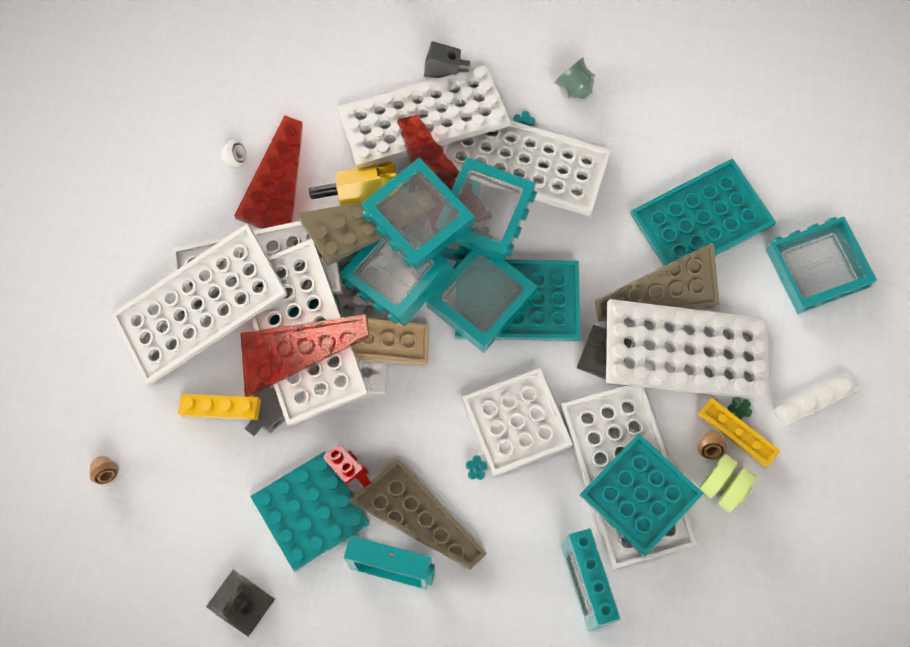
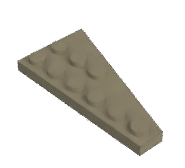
(338, 231)
(681, 284)
(408, 506)

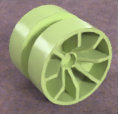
(734, 487)

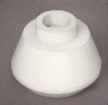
(234, 153)

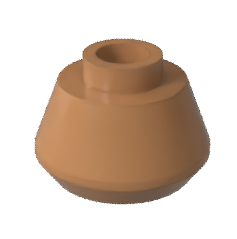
(712, 446)
(103, 470)

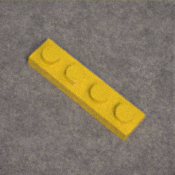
(219, 406)
(738, 432)

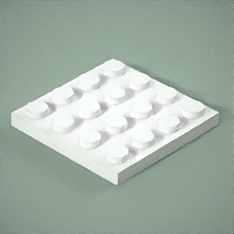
(516, 422)

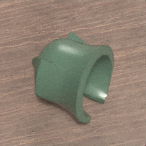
(577, 80)

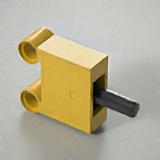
(355, 184)

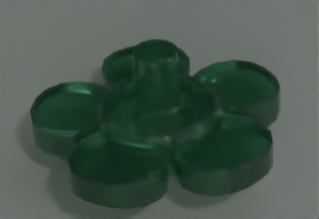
(740, 409)

